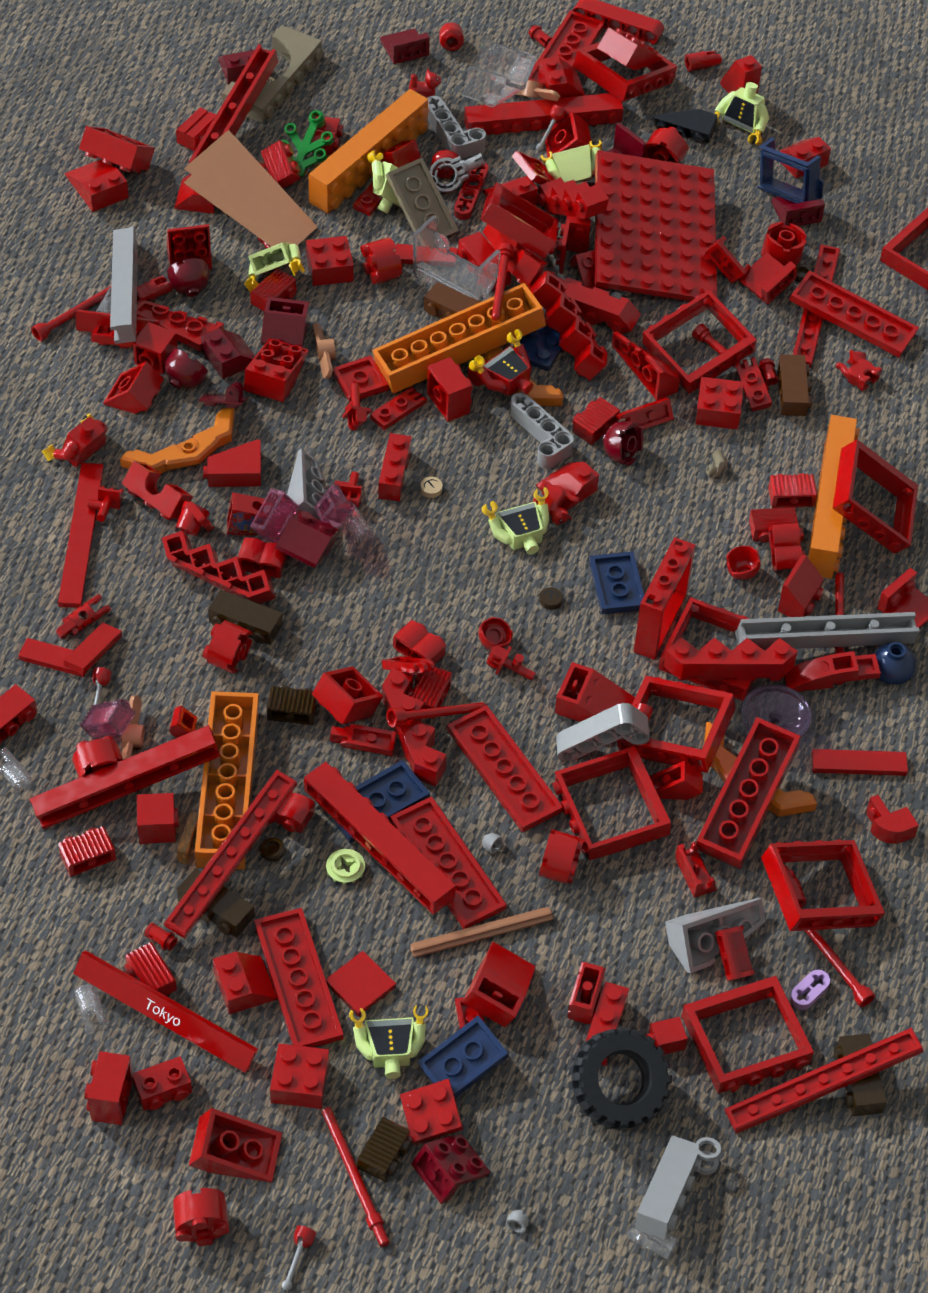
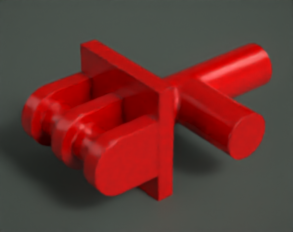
(353, 411)
(350, 489)
(106, 499)
(498, 659)

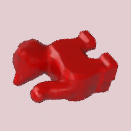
(425, 88)
(860, 371)
(555, 499)

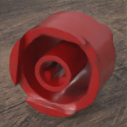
(666, 145)
(784, 243)
(381, 260)
(228, 646)
(95, 755)
(561, 857)
(200, 1216)

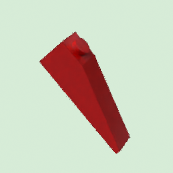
(650, 370)

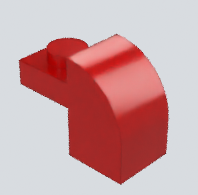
(888, 826)

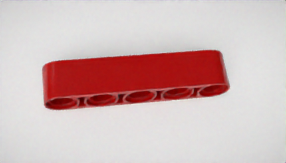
(638, 25)

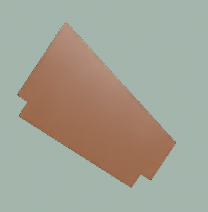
(247, 192)

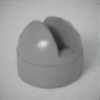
(490, 840)
(518, 1218)

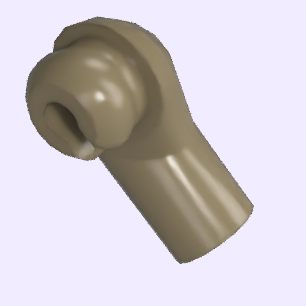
(720, 463)

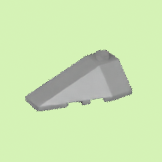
(305, 483)
(694, 936)

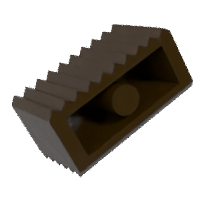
(291, 705)
(384, 1149)

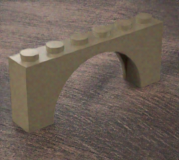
(301, 53)

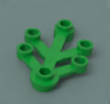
(305, 147)

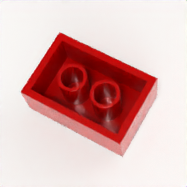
(116, 149)

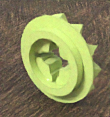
(348, 857)

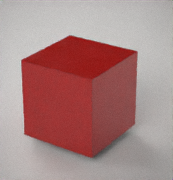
(154, 346)
(157, 818)

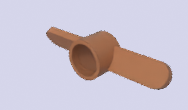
(535, 90)
(325, 351)
(134, 733)

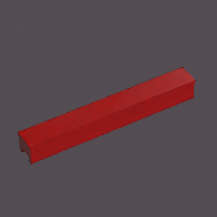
(240, 98)
(125, 777)

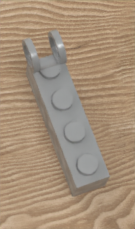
(671, 1182)

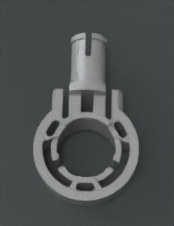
(460, 176)

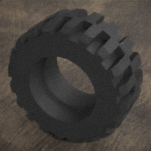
(653, 1078)

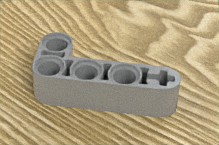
(451, 134)
(554, 439)
(602, 729)

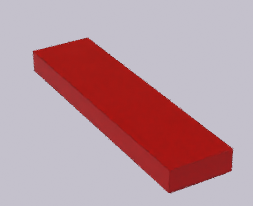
(859, 762)

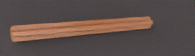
(481, 932)

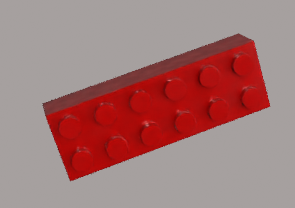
(748, 793)

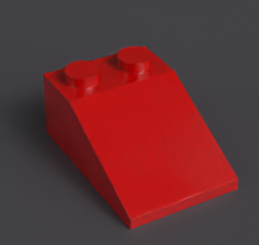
(99, 184)
(234, 1147)

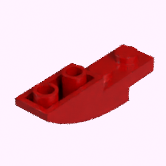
(830, 669)

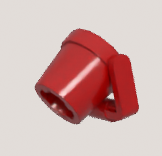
(193, 518)

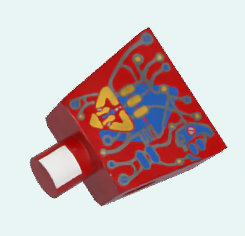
(242, 513)

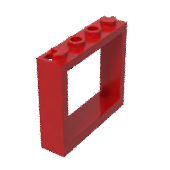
(589, 63)
(520, 220)
(892, 258)
(745, 346)
(860, 456)
(671, 577)
(718, 617)
(673, 753)
(602, 765)
(798, 919)
(734, 999)

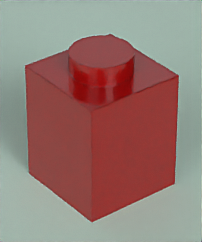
(668, 1035)

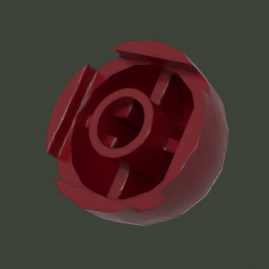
(189, 277)
(183, 370)
(623, 438)

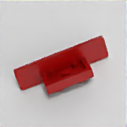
(99, 325)

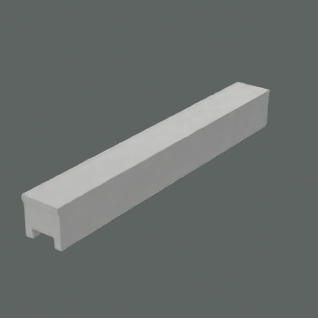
(124, 285)
(830, 630)

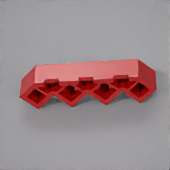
(572, 199)
(524, 264)
(600, 307)
(564, 316)
(226, 575)
(719, 662)
(414, 736)

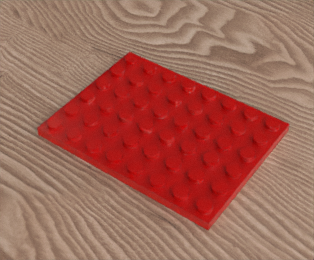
(655, 227)

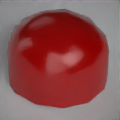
(445, 172)
(745, 559)
(495, 633)

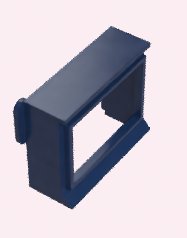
(812, 186)

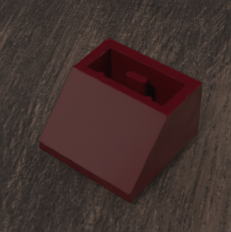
(285, 321)

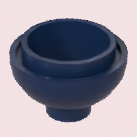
(895, 663)

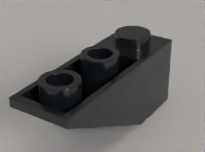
(691, 123)

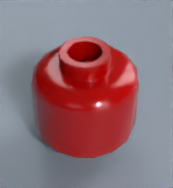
(451, 36)

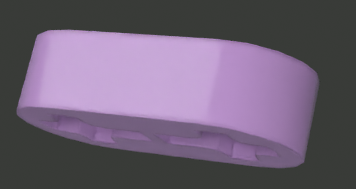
(806, 986)

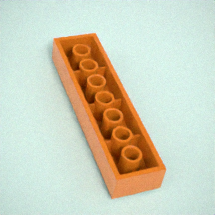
(349, 165)
(458, 337)
(827, 523)
(229, 778)

